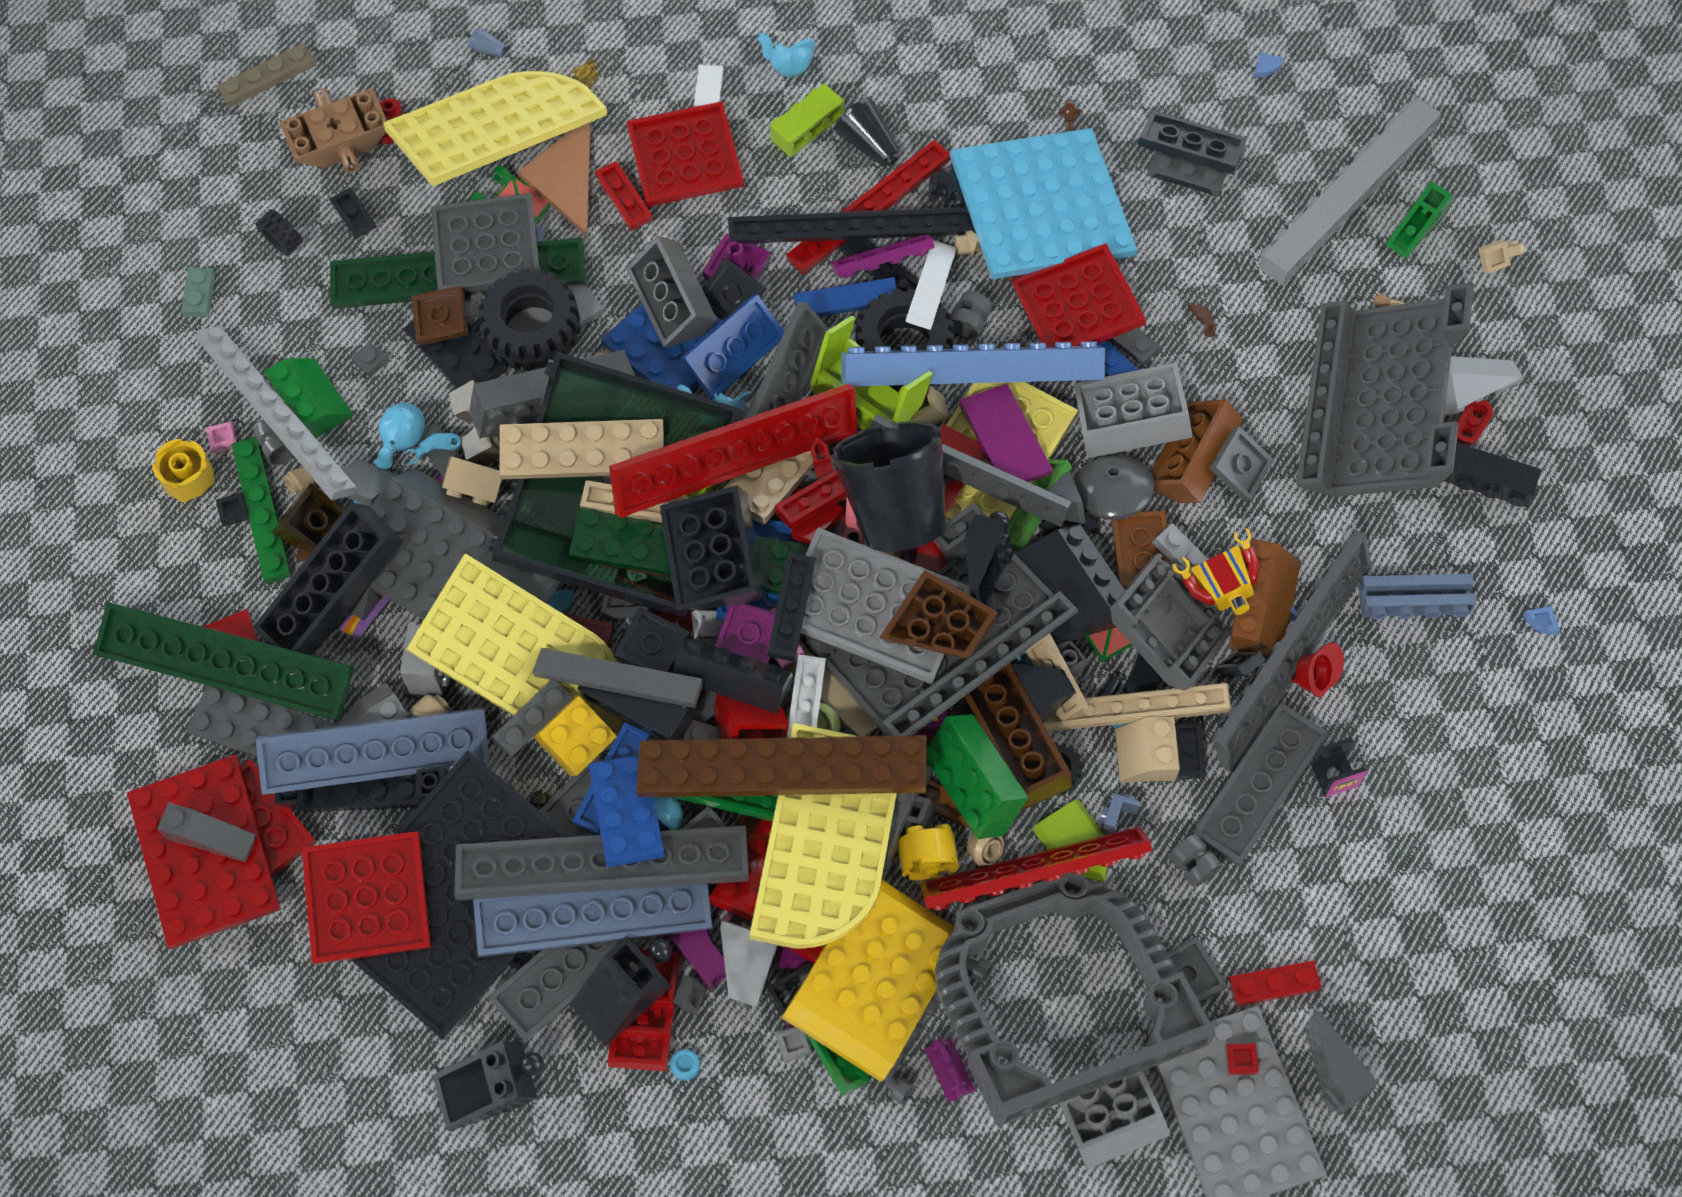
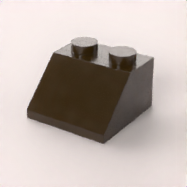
(308, 519)

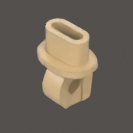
(967, 244)

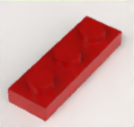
(623, 196)
(810, 500)
(1274, 983)

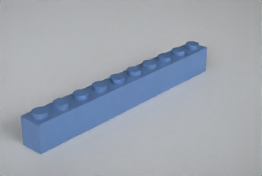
(973, 365)

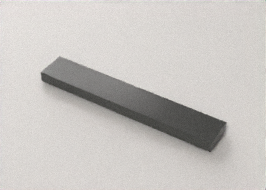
(618, 677)

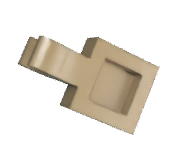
(1498, 254)

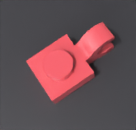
(851, 523)

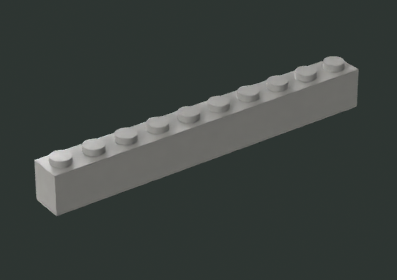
(1349, 191)

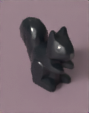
(946, 184)

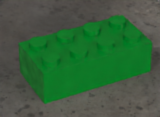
(975, 776)

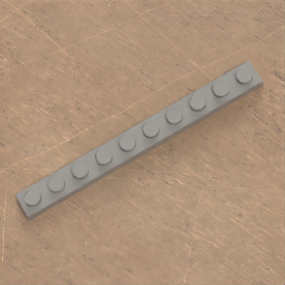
(276, 413)

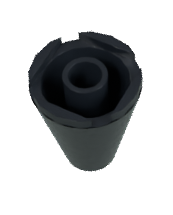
(868, 132)

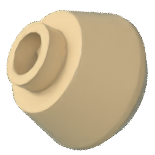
(985, 851)

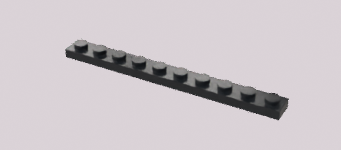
(849, 225)

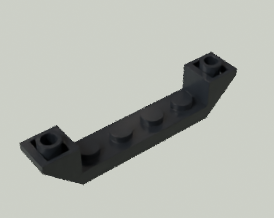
(364, 794)

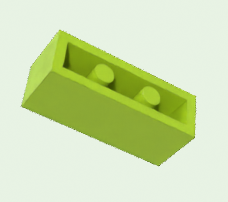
(807, 120)

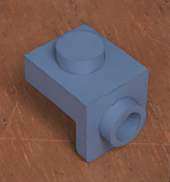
(1121, 802)

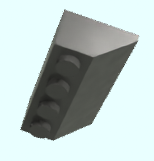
(670, 292)

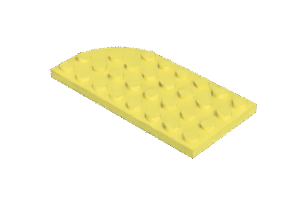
(492, 122)
(491, 635)
(821, 863)

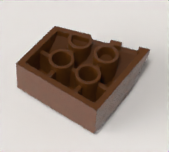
(940, 619)

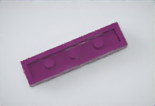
(890, 253)

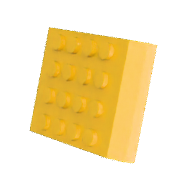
(873, 983)

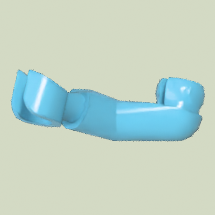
(443, 441)

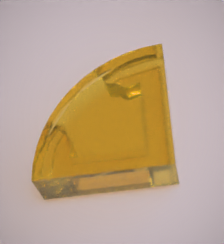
(586, 74)

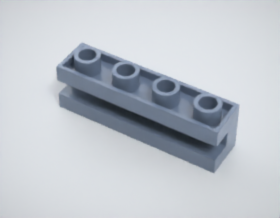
(1417, 596)

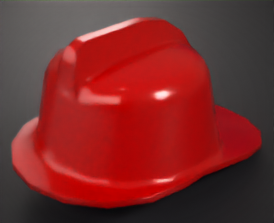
(1320, 670)

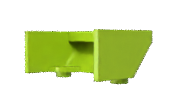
(869, 399)

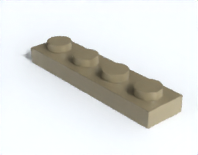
(266, 75)

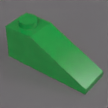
(1420, 220)

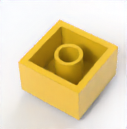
(575, 736)

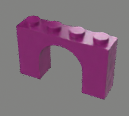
(701, 953)

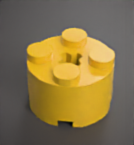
(183, 469)
(928, 852)

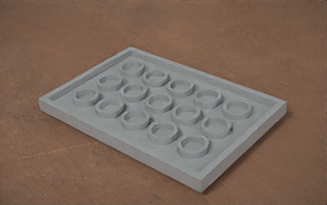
(856, 597)
(1240, 1128)

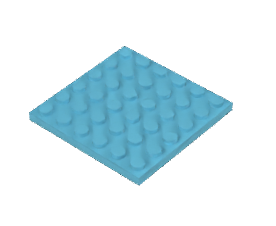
(1041, 201)

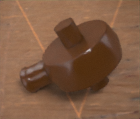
(1069, 114)

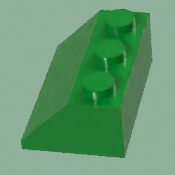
(308, 394)

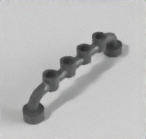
(903, 1088)

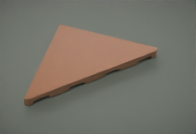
(563, 176)

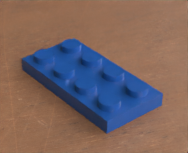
(733, 346)
(625, 821)

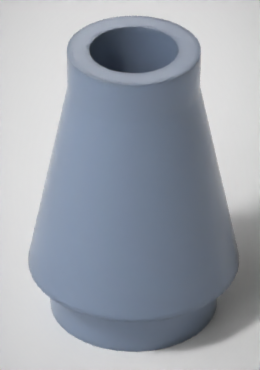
(484, 42)

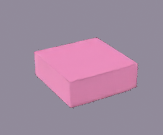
(221, 437)

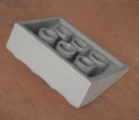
(1133, 410)

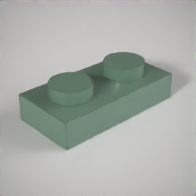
(198, 292)

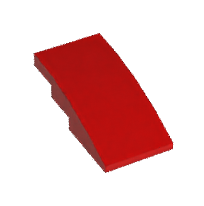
(648, 1039)

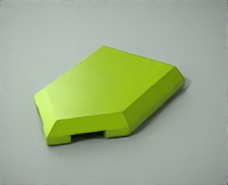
(1070, 826)

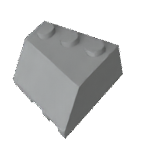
(1115, 1119)

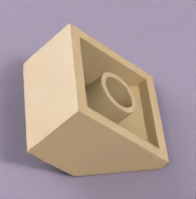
(471, 479)
(1147, 750)

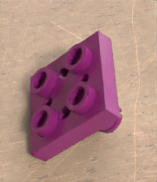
(743, 255)

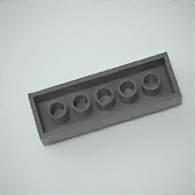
(520, 396)

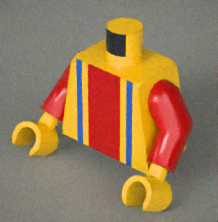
(1224, 578)

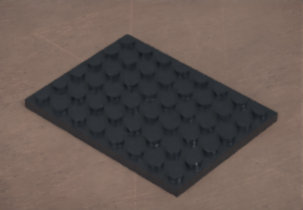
(450, 977)

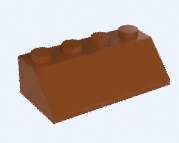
(1184, 464)
(1272, 601)

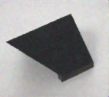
(1045, 688)

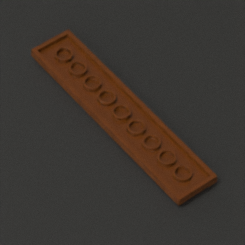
(782, 766)

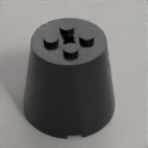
(894, 484)

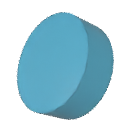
(685, 1064)

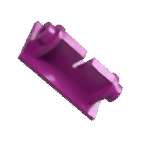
(949, 1069)

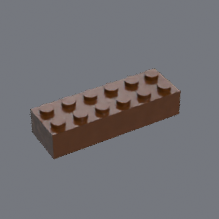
(1019, 735)

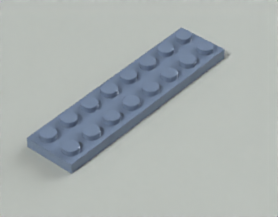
(369, 750)
(585, 918)

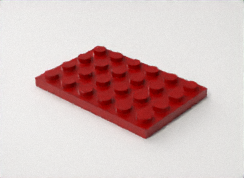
(195, 888)

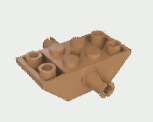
(335, 130)

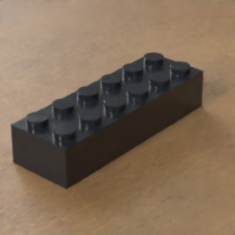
(329, 581)

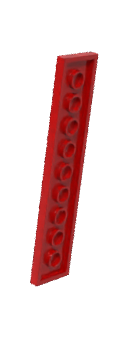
(732, 450)

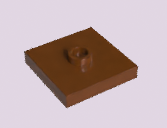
(440, 315)

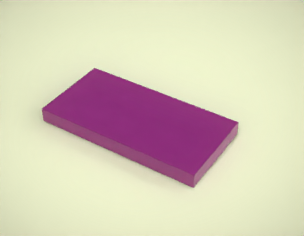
(1005, 434)

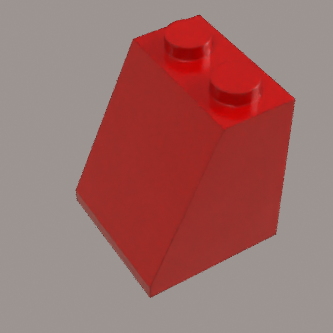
(746, 721)

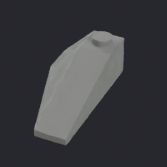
(1476, 377)
(375, 706)

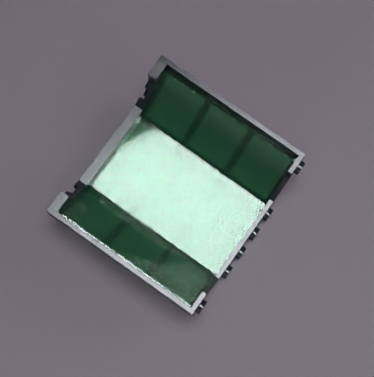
(546, 509)

